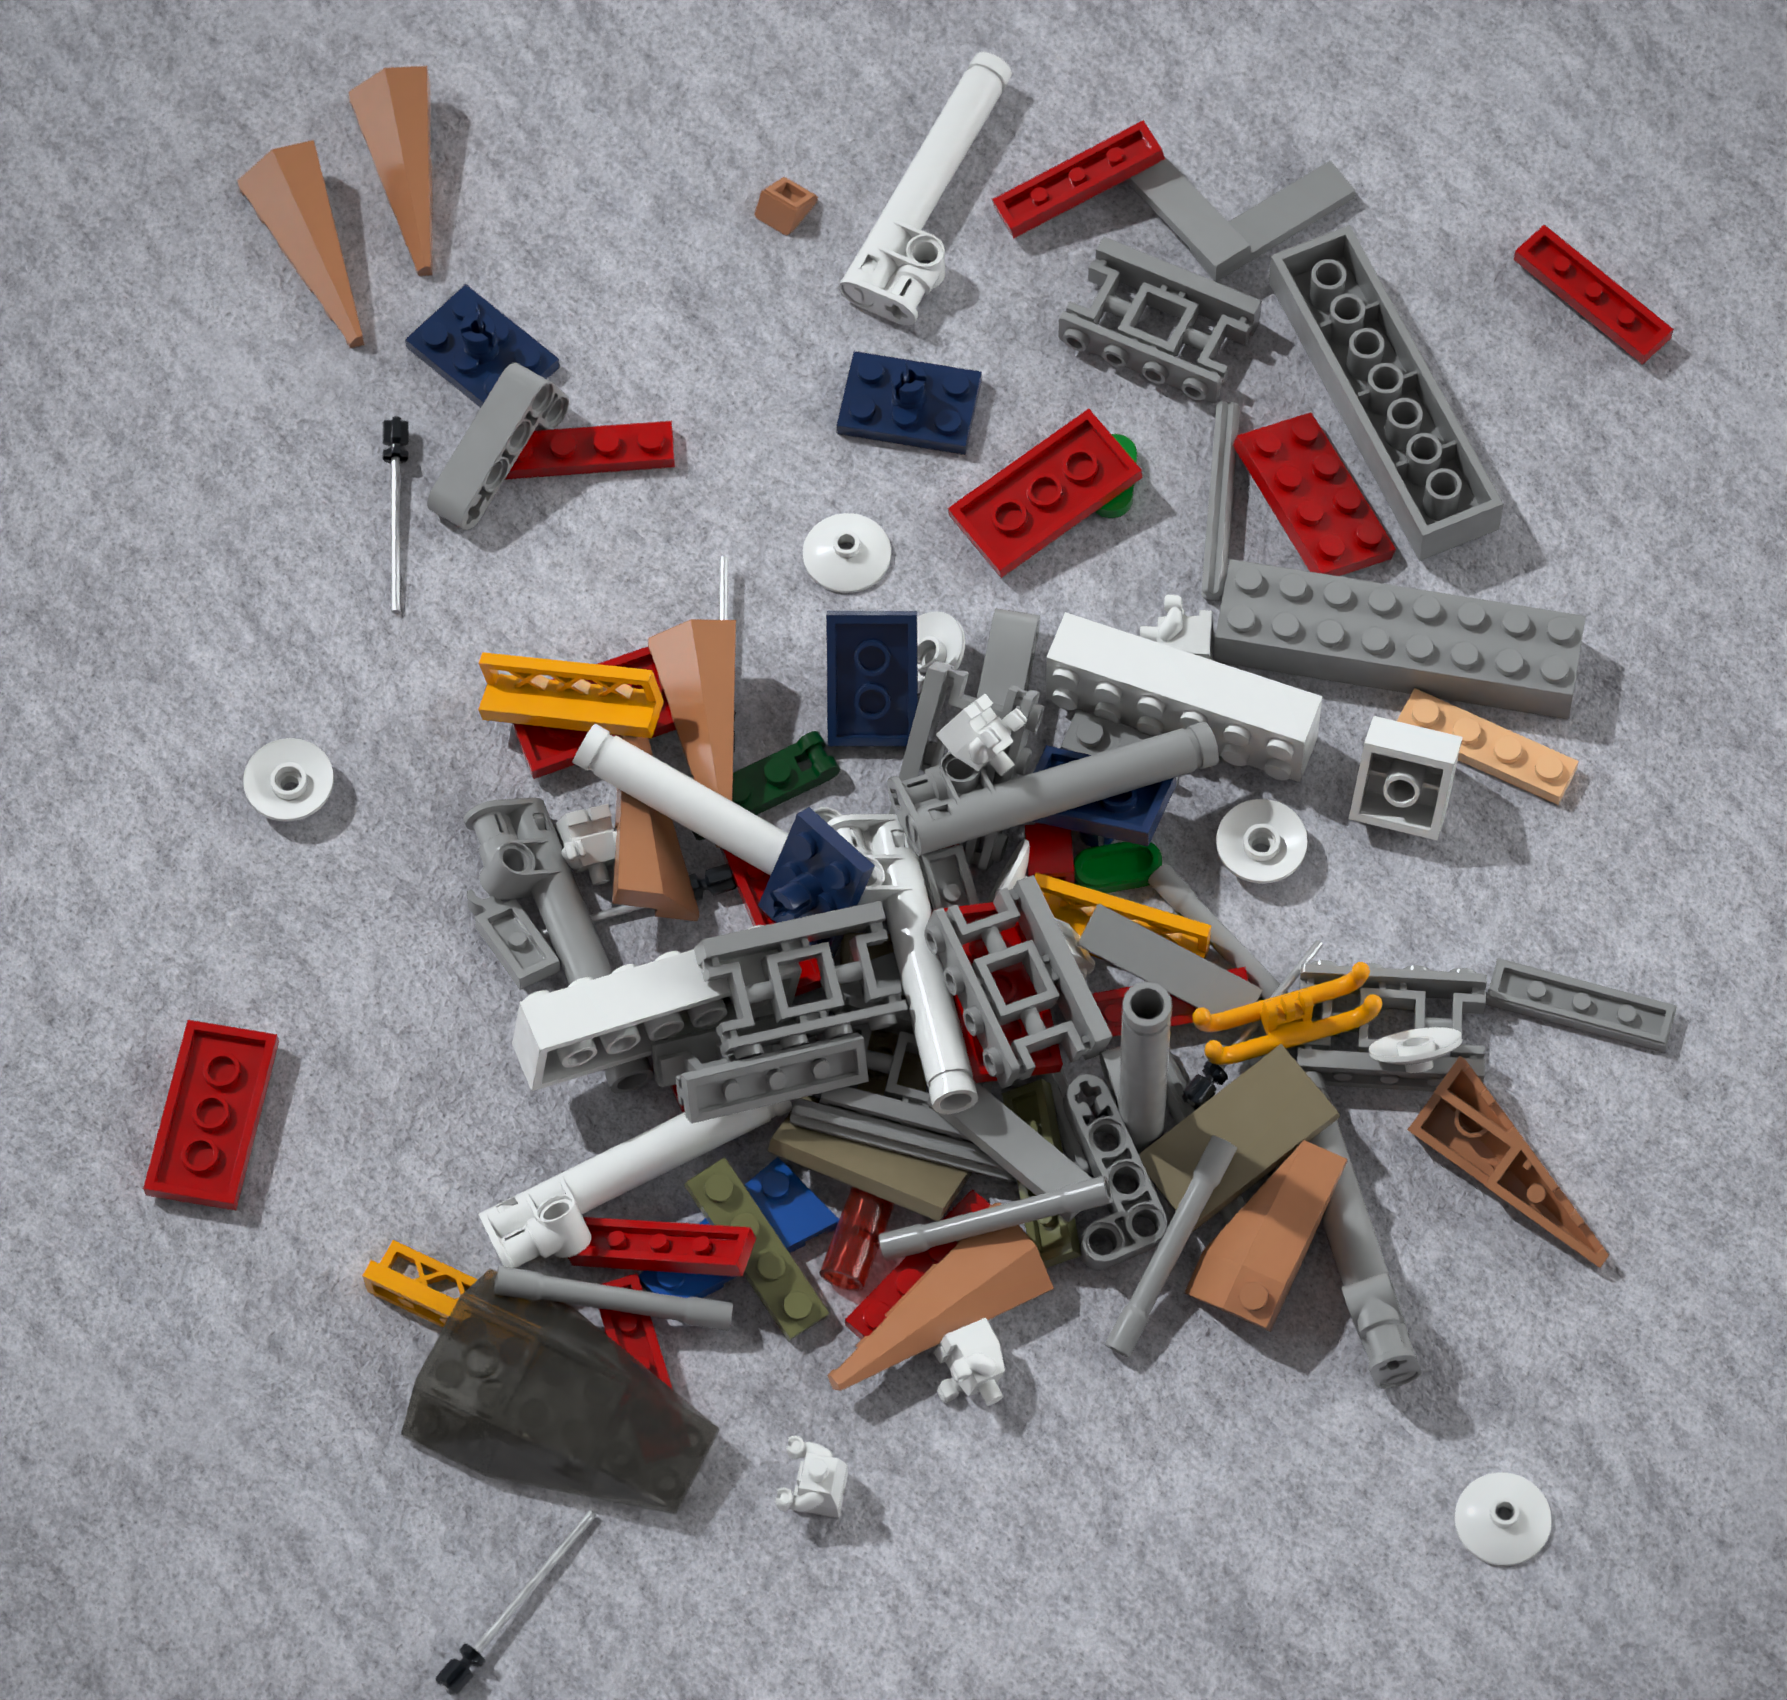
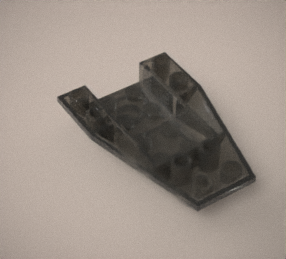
(553, 1405)

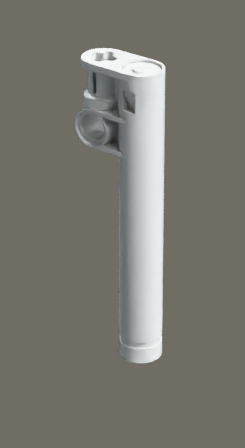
(887, 268)
(684, 799)
(931, 1006)
(550, 1214)

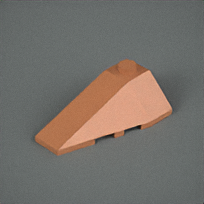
(1263, 1246)

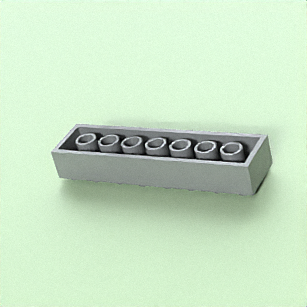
(1385, 393)
(1399, 638)

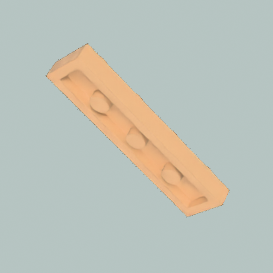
(1494, 747)

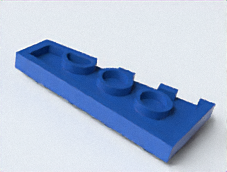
(788, 1207)

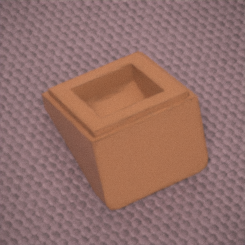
(784, 205)

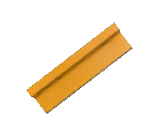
(569, 699)
(1077, 903)
(414, 1293)

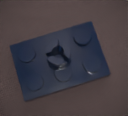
(475, 343)
(909, 402)
(871, 677)
(1122, 817)
(815, 874)

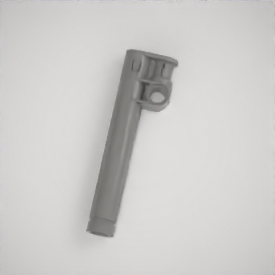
(961, 804)
(526, 861)
(1139, 1067)
(1364, 1270)

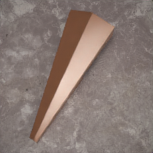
(396, 124)
(295, 207)
(699, 682)
(649, 858)
(1479, 1138)
(971, 1283)

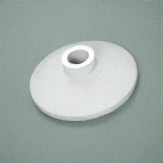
(848, 569)
(938, 640)
(283, 763)
(1264, 823)
(1014, 869)
(1416, 1047)
(1500, 1540)

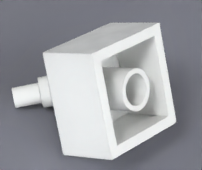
(1405, 778)

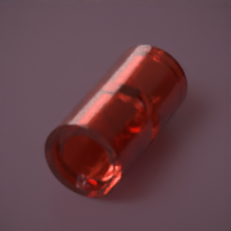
(856, 1240)

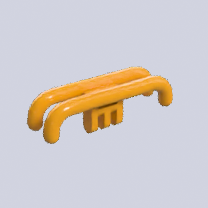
(1288, 1018)

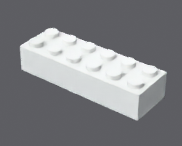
(1170, 689)
(623, 1013)

